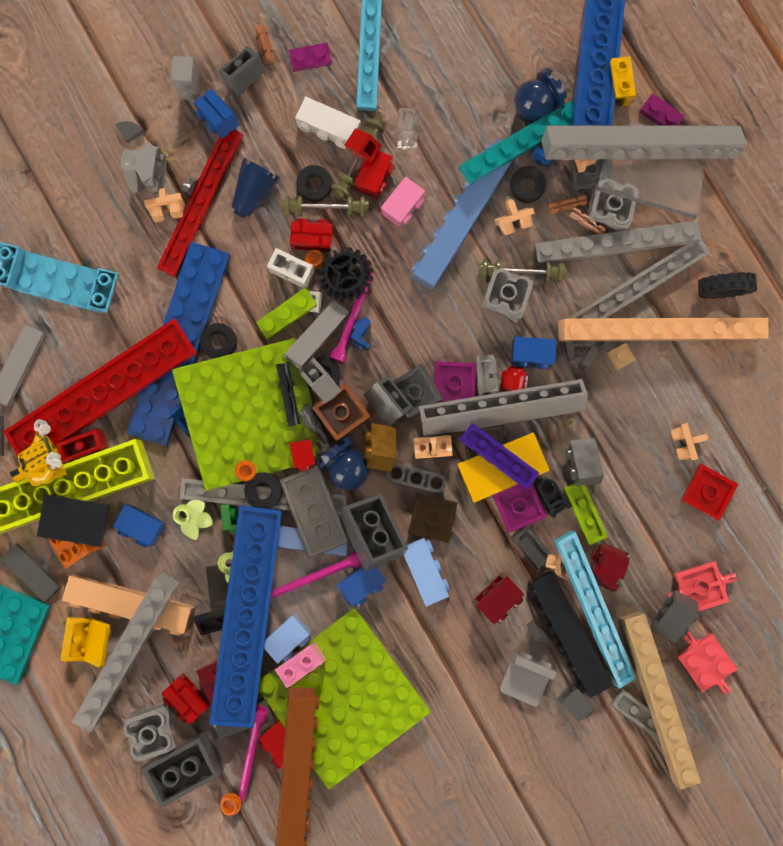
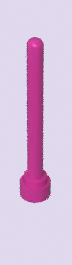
(339, 353)
(352, 561)
(260, 716)

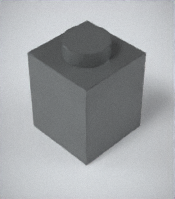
(576, 703)

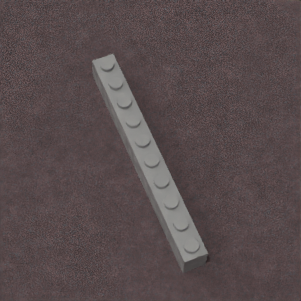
(643, 142)

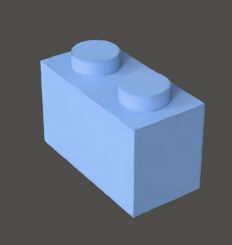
(286, 638)

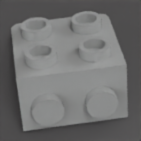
(526, 678)

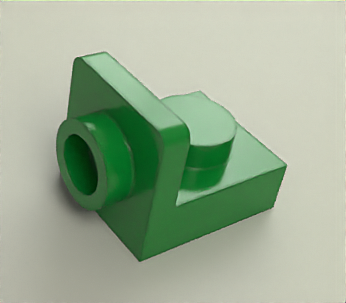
(228, 517)

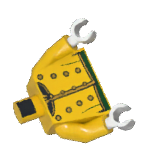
(41, 460)

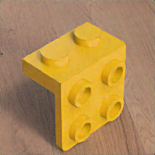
(85, 640)

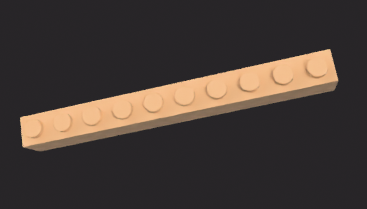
(662, 329)

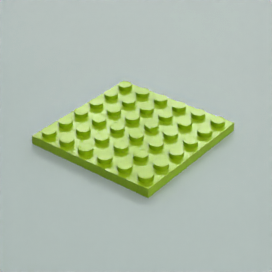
(240, 412)
(360, 694)

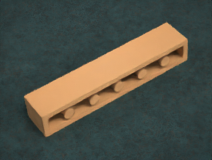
(123, 602)

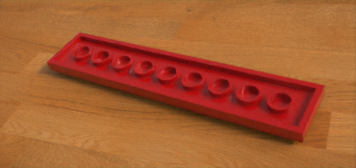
(106, 387)

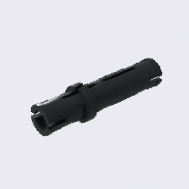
(288, 394)

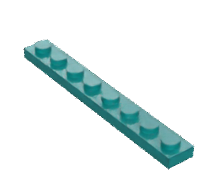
(514, 145)

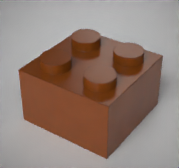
(342, 413)

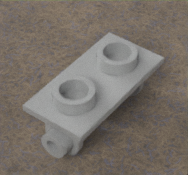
(485, 367)

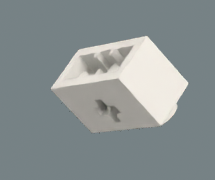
(291, 268)

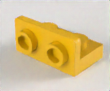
(623, 79)

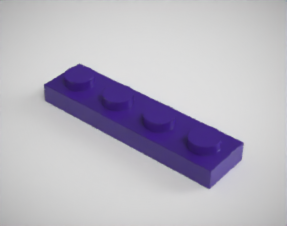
(499, 456)

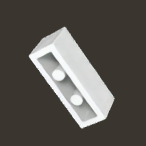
(326, 122)

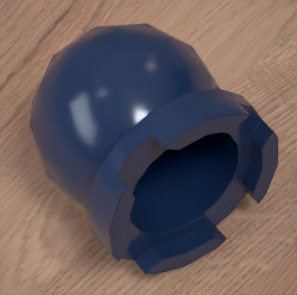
(539, 95)
(345, 466)

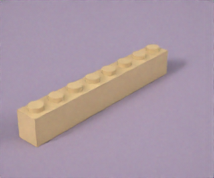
(660, 700)

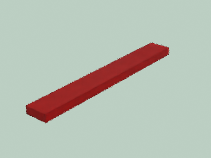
(199, 203)

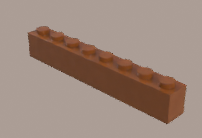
(297, 767)

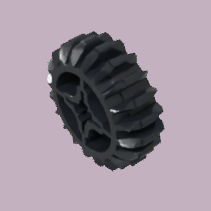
(351, 258)

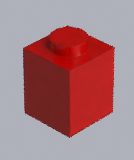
(363, 145)
(302, 454)

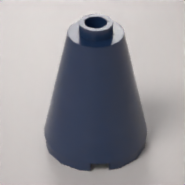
(252, 188)

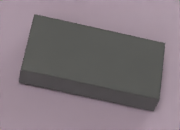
(531, 546)

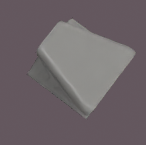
(144, 168)
(611, 210)
(508, 294)
(149, 732)

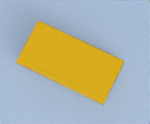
(485, 480)

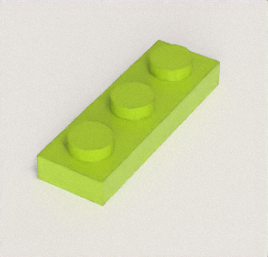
(286, 313)
(585, 513)

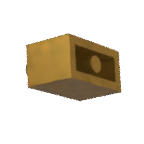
(380, 447)

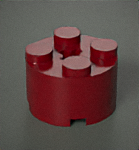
(609, 565)

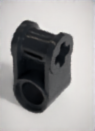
(553, 500)

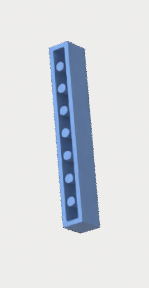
(456, 227)

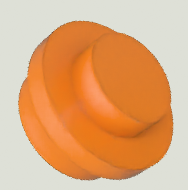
(314, 258)
(245, 470)
(231, 804)

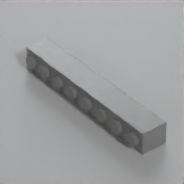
(503, 407)
(126, 651)

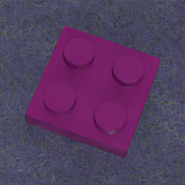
(455, 380)
(519, 507)

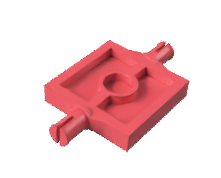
(704, 584)
(706, 662)

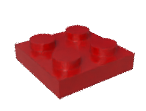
(709, 492)

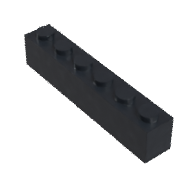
(569, 633)

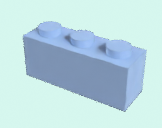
(426, 571)

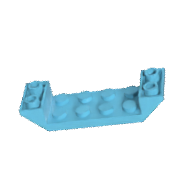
(56, 279)

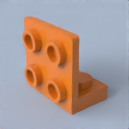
(72, 552)

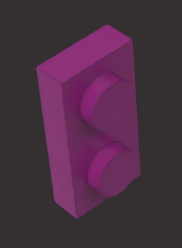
(310, 57)
(661, 112)

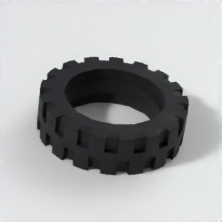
(727, 285)

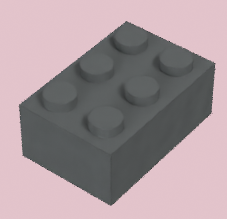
(373, 532)
(182, 769)

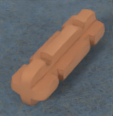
(265, 45)
(567, 204)
(576, 213)

